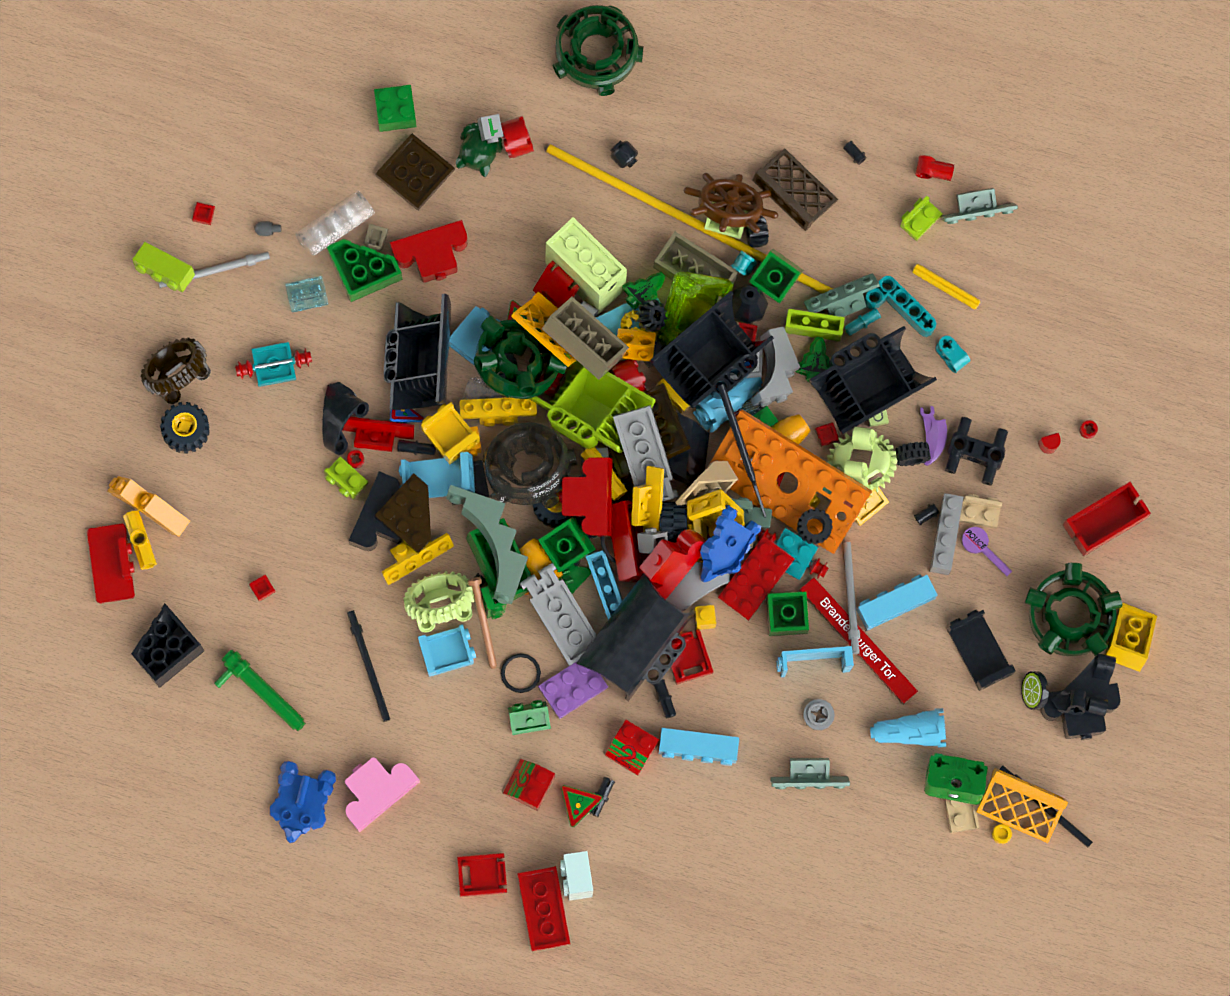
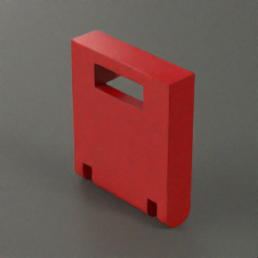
(556, 285)
(692, 656)
(485, 875)

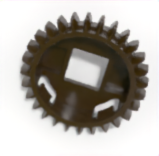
(167, 361)

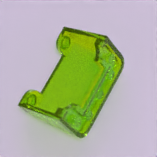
(689, 299)

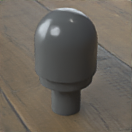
(266, 228)

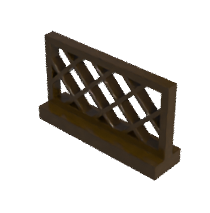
(782, 197)

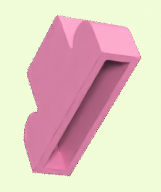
(376, 790)

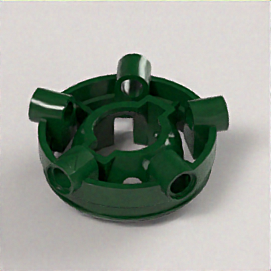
(590, 26)
(516, 339)
(1058, 632)

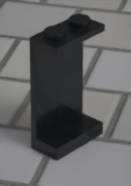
(979, 650)

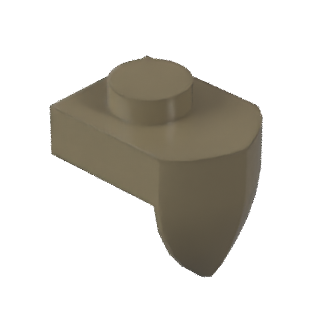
(376, 237)

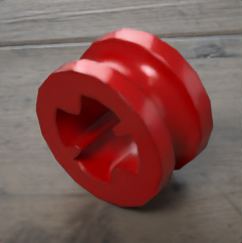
(1083, 431)
(361, 458)

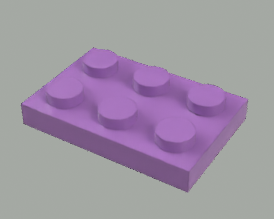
(572, 688)

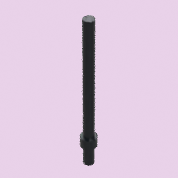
(356, 630)
(1063, 821)

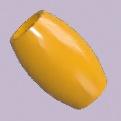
(793, 427)
(537, 558)

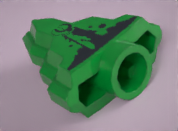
(643, 289)
(815, 360)

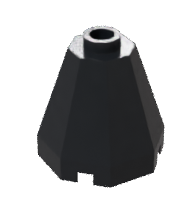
(748, 304)

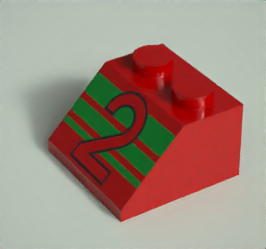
(632, 747)
(529, 784)

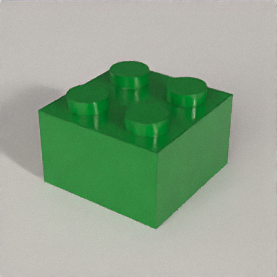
(395, 108)
(776, 276)
(567, 544)
(787, 613)

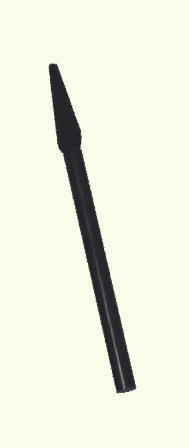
(740, 442)

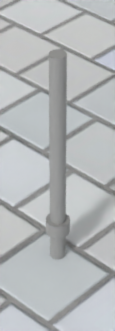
(250, 260)
(853, 633)

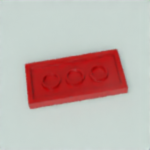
(756, 578)
(544, 909)

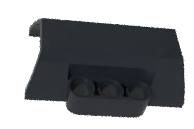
(708, 354)
(418, 357)
(869, 381)
(637, 638)

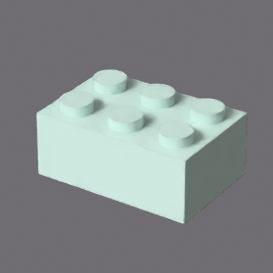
(577, 874)

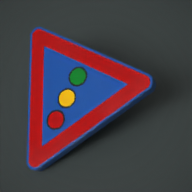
(405, 416)

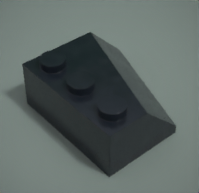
(166, 647)

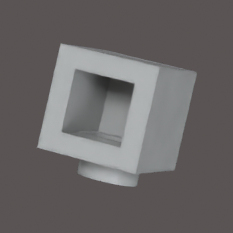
(649, 539)

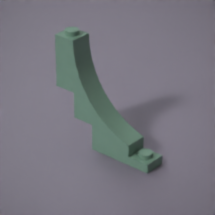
(485, 515)

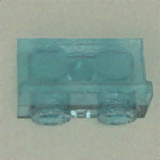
(307, 294)

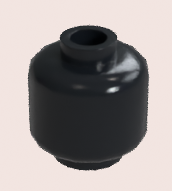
(624, 154)

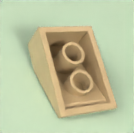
(717, 476)

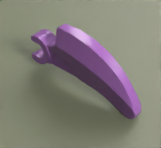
(935, 434)

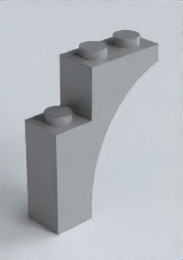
(780, 366)

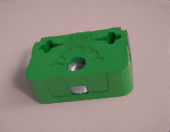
(955, 779)

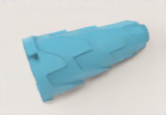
(711, 411)
(918, 729)

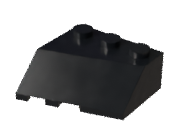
(690, 463)

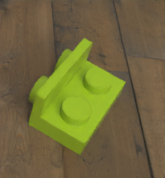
(920, 218)
(346, 478)

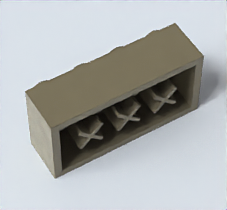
(683, 255)
(585, 338)

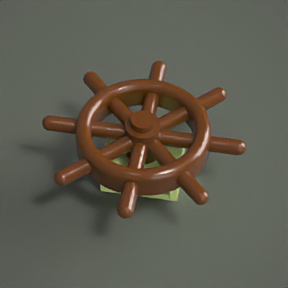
(729, 211)

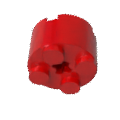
(516, 137)
(629, 373)

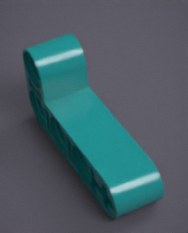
(902, 308)

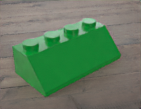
(486, 561)

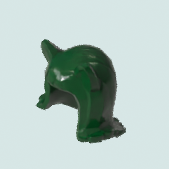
(475, 152)

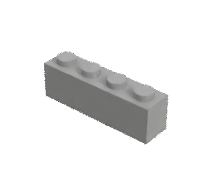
(946, 534)

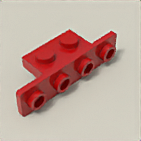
(376, 433)

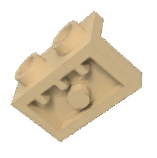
(980, 511)

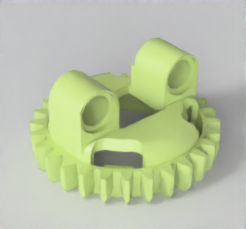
(882, 458)
(436, 589)

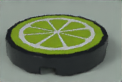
(1034, 690)

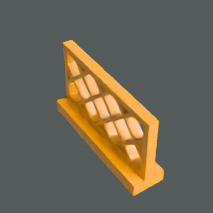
(541, 309)
(1030, 790)

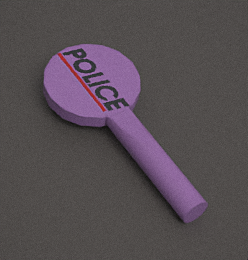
(976, 541)

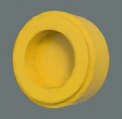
(1001, 834)

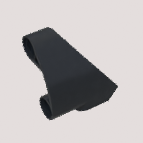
(338, 406)
(1089, 689)

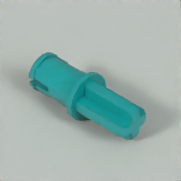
(862, 322)

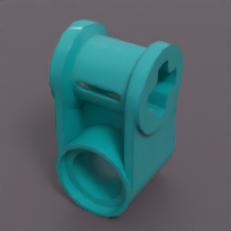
(744, 263)
(953, 355)

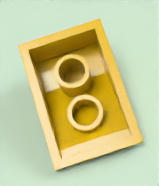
(1131, 637)

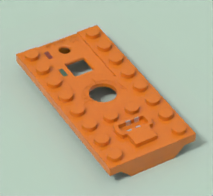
(774, 454)

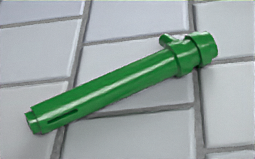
(241, 669)

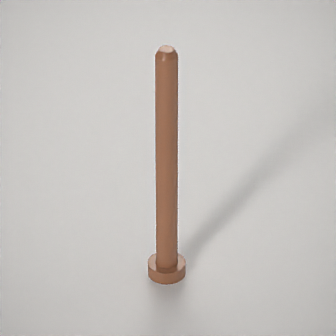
(474, 582)

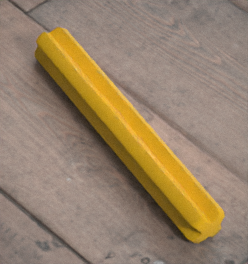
(946, 286)

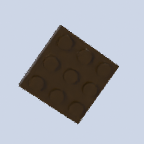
(415, 171)

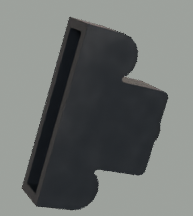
(368, 526)
(1086, 724)

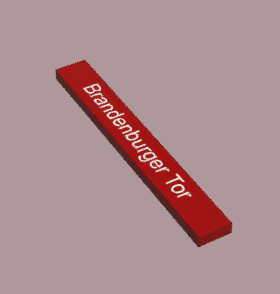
(868, 650)

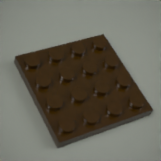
(669, 428)

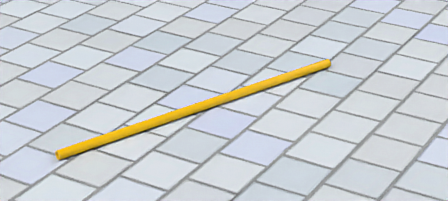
(672, 211)

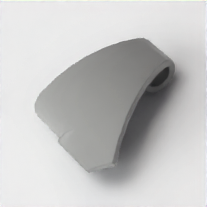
(692, 588)

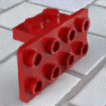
(111, 563)

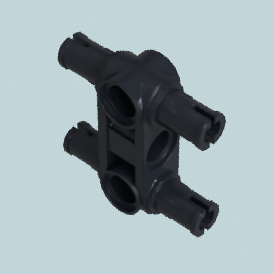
(976, 451)

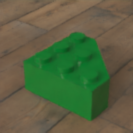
(362, 268)

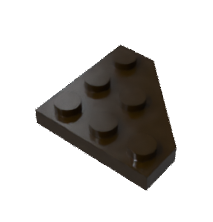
(409, 514)

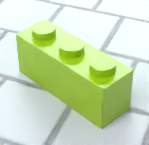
(163, 267)
(814, 324)

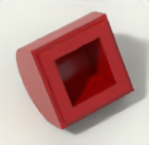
(1049, 443)

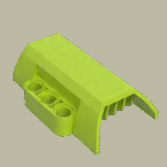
(591, 406)

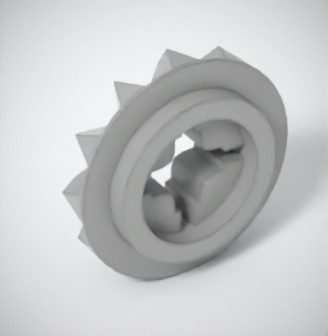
(827, 711)

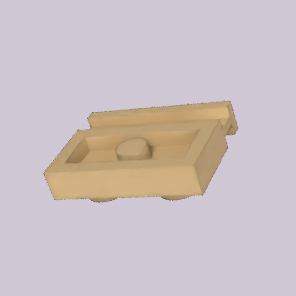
(961, 816)

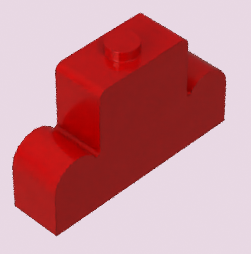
(432, 251)
(590, 496)
(672, 561)

